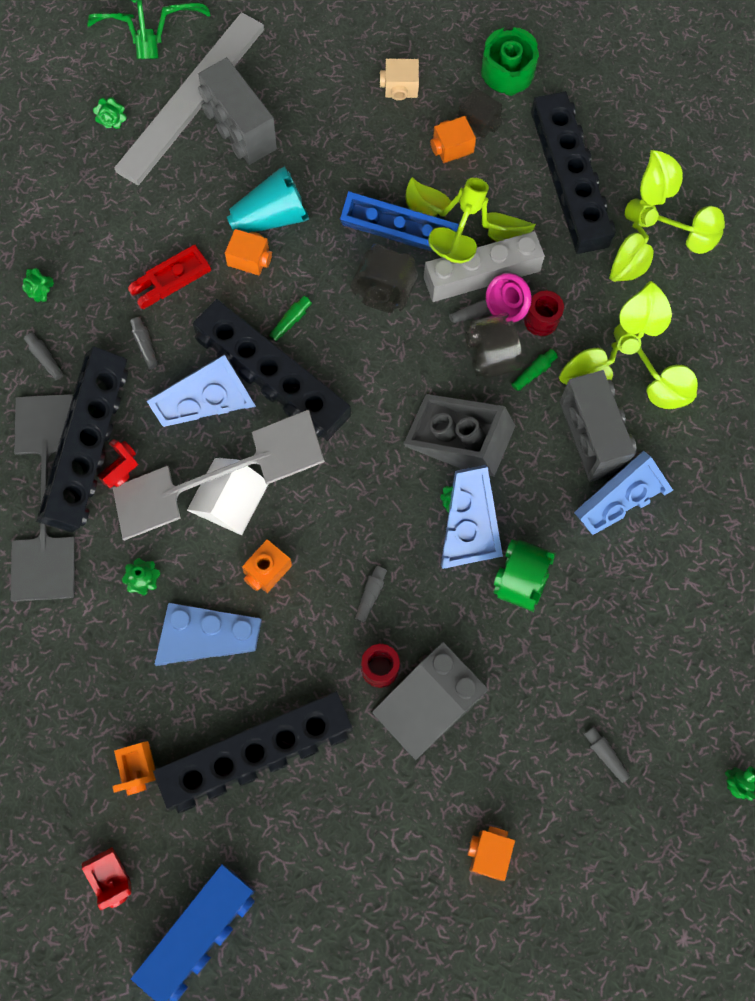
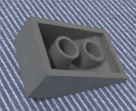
(461, 432)
(429, 701)

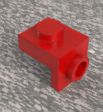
(118, 470)
(107, 879)

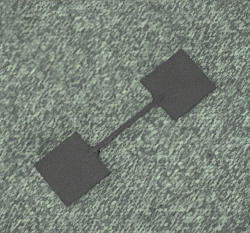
(43, 565)

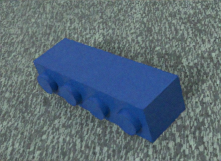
(391, 221)
(192, 936)

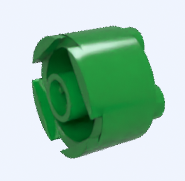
(509, 60)
(524, 574)

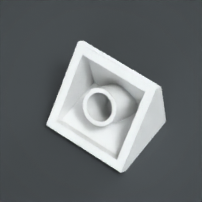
(229, 498)

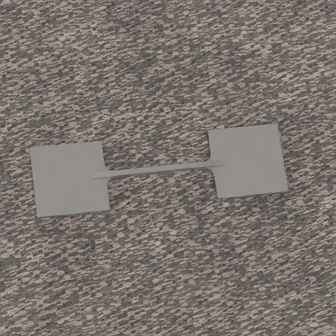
(280, 451)

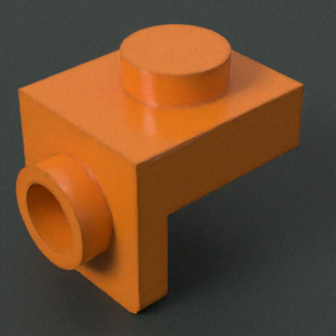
(135, 768)

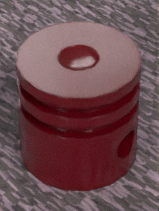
(544, 313)
(380, 665)

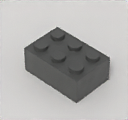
(237, 111)
(597, 425)

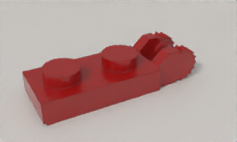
(170, 276)

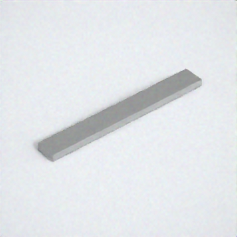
(185, 102)

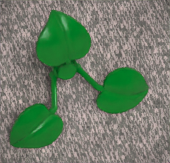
(145, 39)

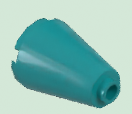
(269, 205)

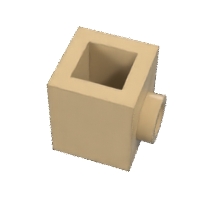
(400, 78)

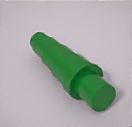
(293, 315)
(537, 367)

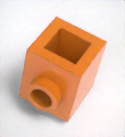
(453, 139)
(248, 252)
(266, 567)
(491, 853)

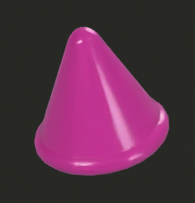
(510, 295)

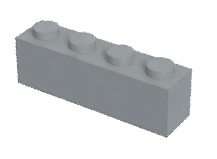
(515, 255)

